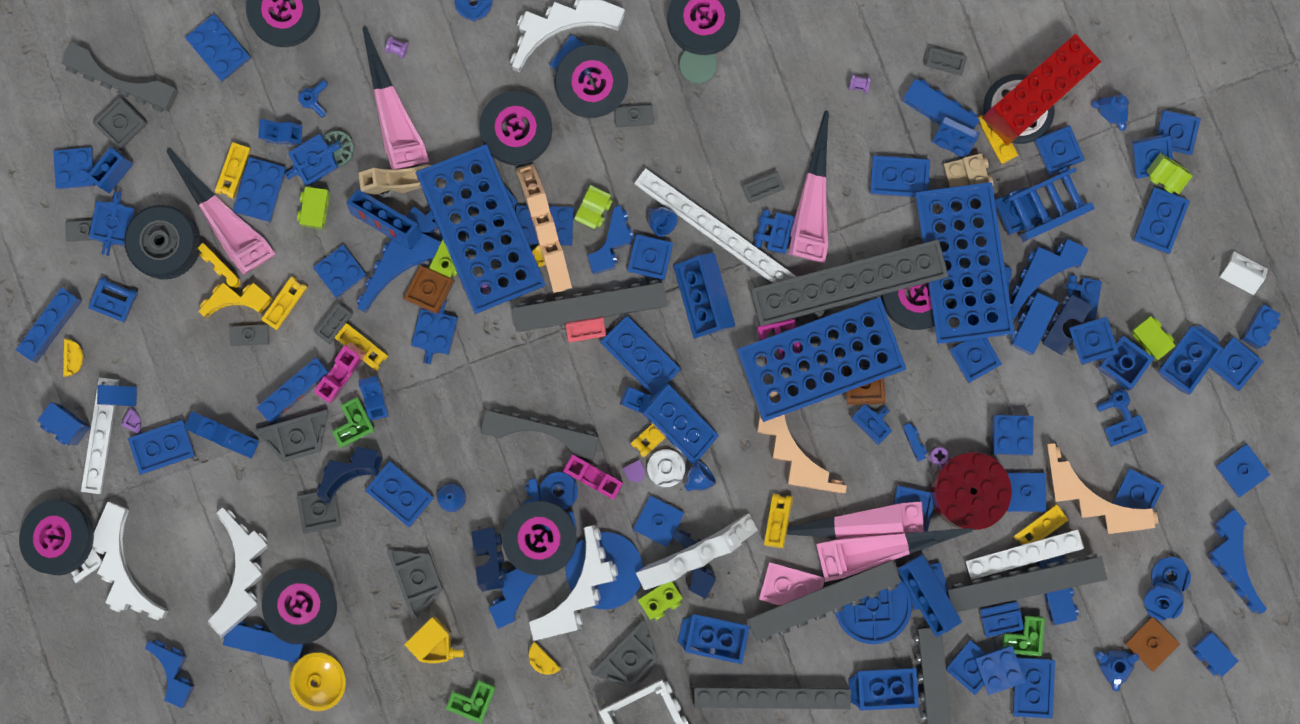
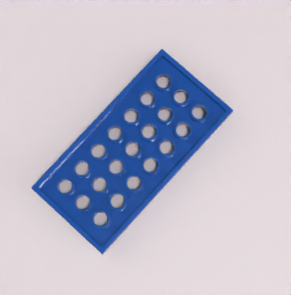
(504, 210)
(992, 250)
(809, 353)

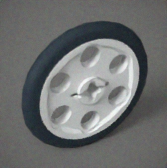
(994, 95)

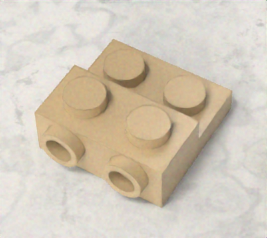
(967, 171)

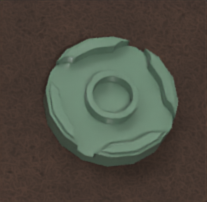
(697, 68)

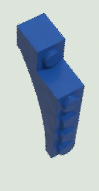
(395, 262)
(1042, 267)
(1230, 558)
(515, 589)

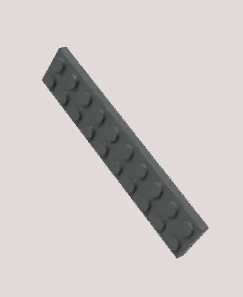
(850, 283)

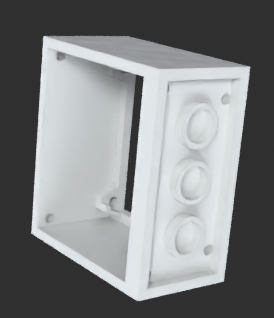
(659, 687)

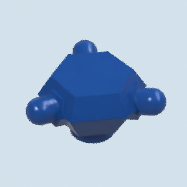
(1114, 109)
(1116, 666)

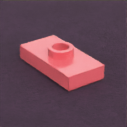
(585, 330)

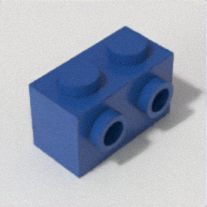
(109, 170)
(1260, 327)
(1214, 654)

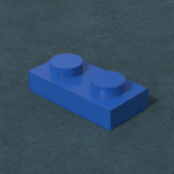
(1125, 431)
(918, 449)

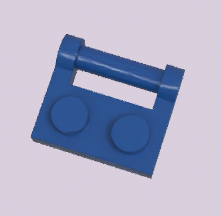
(111, 306)

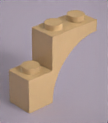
(381, 180)

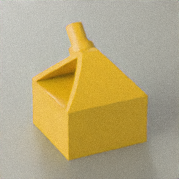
(433, 643)

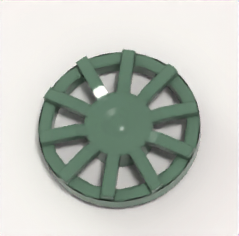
(339, 153)

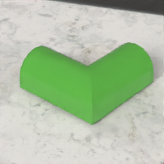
(358, 425)
(1032, 639)
(474, 707)

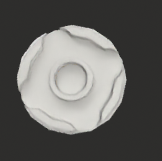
(666, 468)

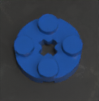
(473, 12)
(567, 484)
(1179, 570)
(1167, 592)

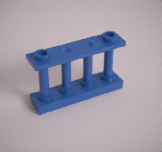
(1063, 214)

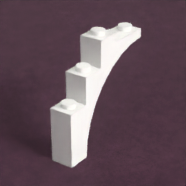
(562, 18)
(698, 554)
(124, 592)
(584, 595)
(239, 602)

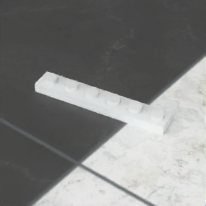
(98, 444)
(1025, 554)

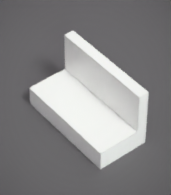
(1244, 273)

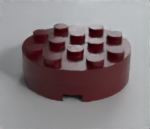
(989, 488)

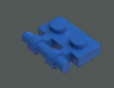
(780, 231)
(1088, 290)

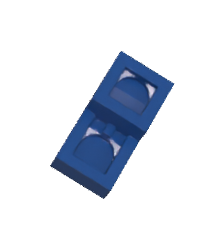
(116, 395)

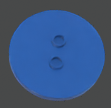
(624, 556)
(877, 618)

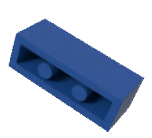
(1033, 323)

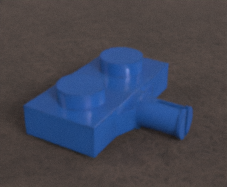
(872, 423)

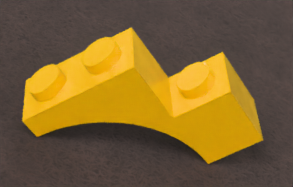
(224, 296)

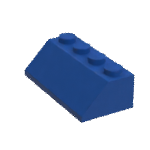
(704, 295)

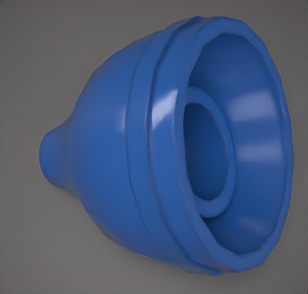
(662, 220)
(699, 477)
(451, 497)

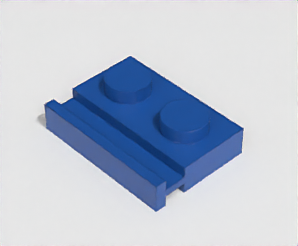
(1001, 619)

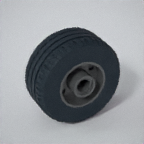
(147, 232)

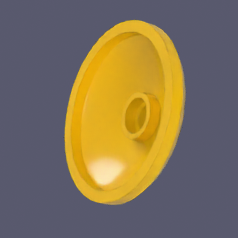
(328, 680)

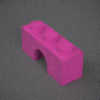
(337, 378)
(593, 477)

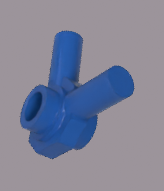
(309, 98)
(1119, 400)

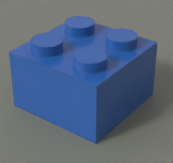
(1126, 366)
(63, 424)
(1012, 435)

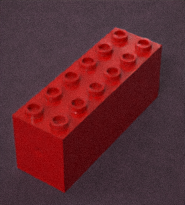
(1041, 89)

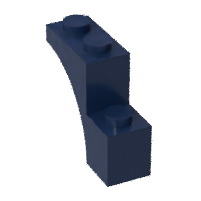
(337, 473)
(701, 580)

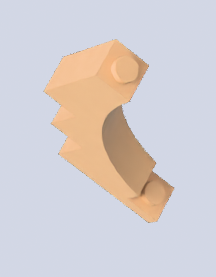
(544, 228)
(802, 469)
(1069, 487)

